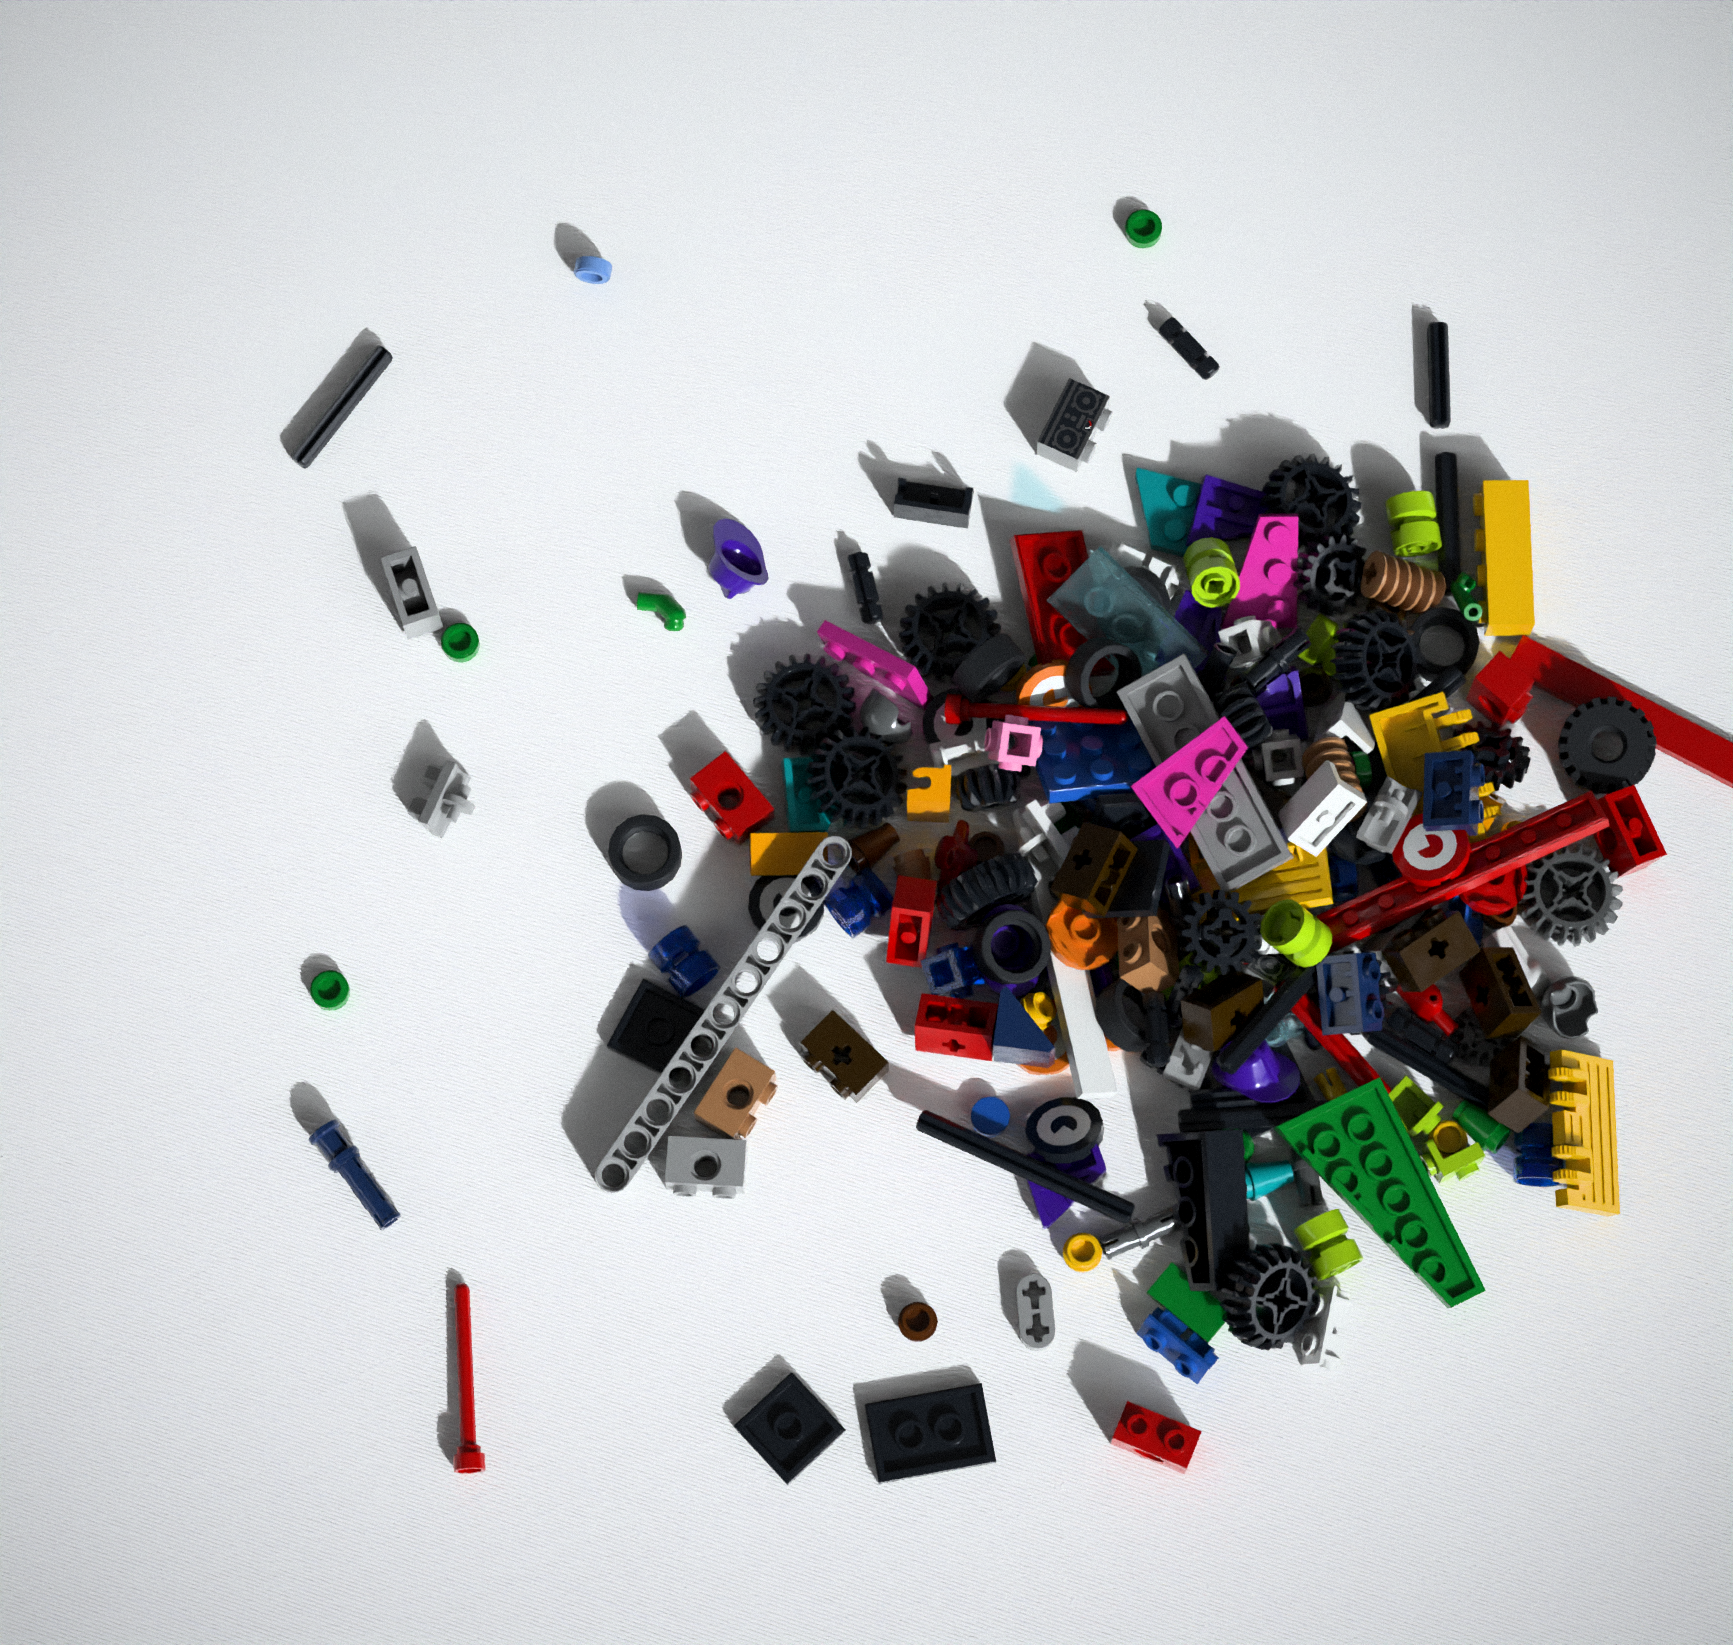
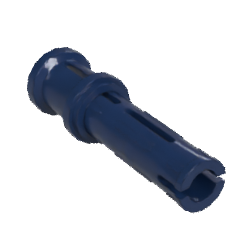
(346, 1161)

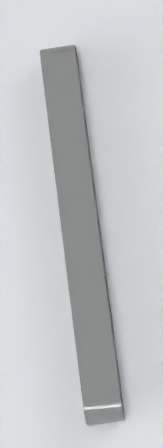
(733, 997)

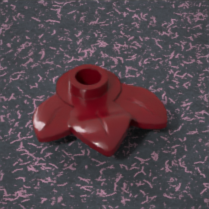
(954, 854)

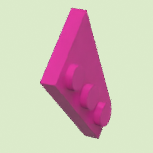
(1268, 574)
(876, 663)
(1190, 779)

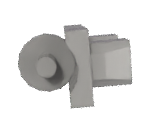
(446, 799)
(1388, 816)

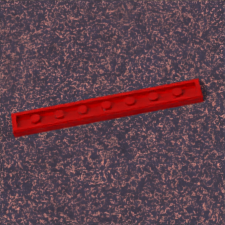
(1673, 733)
(1487, 861)

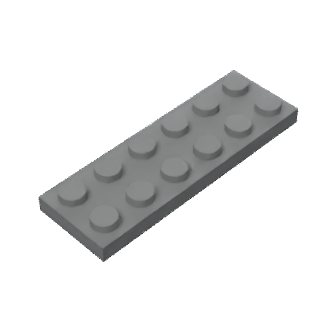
(1236, 827)

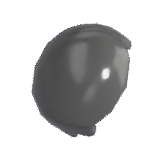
(881, 718)
(1568, 1006)

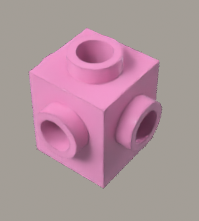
(1026, 747)

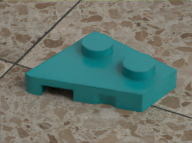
(1167, 508)
(800, 811)

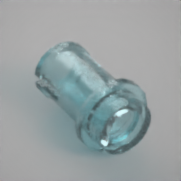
(1285, 1030)

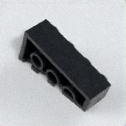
(1210, 1202)

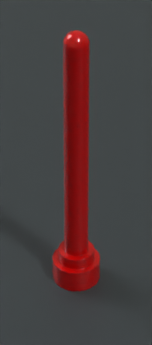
(961, 709)
(469, 1455)

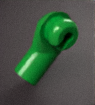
(1465, 601)
(666, 606)

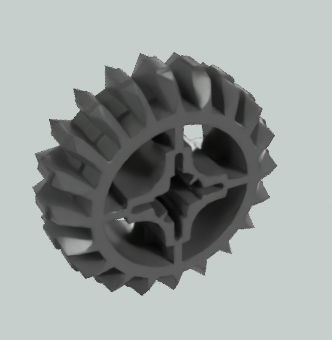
(1579, 906)

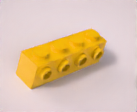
(1505, 557)

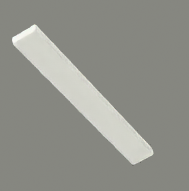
(1072, 996)

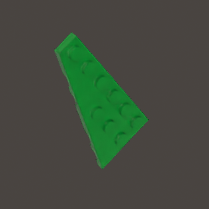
(1375, 1169)

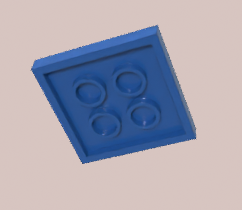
(1090, 759)

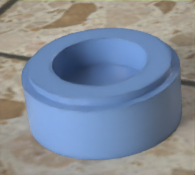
(593, 269)

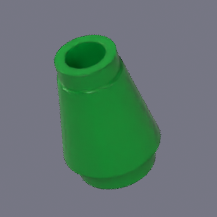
(1481, 1126)

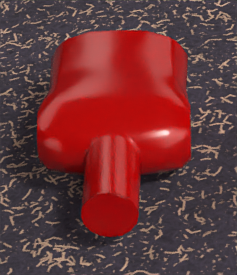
(1428, 1007)

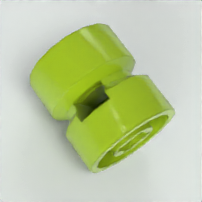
(1414, 530)
(1211, 572)
(1321, 635)
(1296, 933)
(1328, 1244)

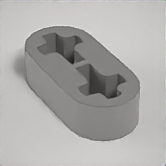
(1045, 1312)

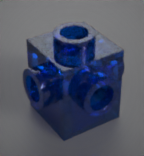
(952, 972)

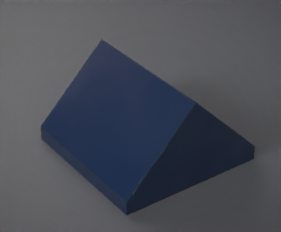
(1018, 1036)

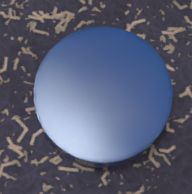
(990, 1117)

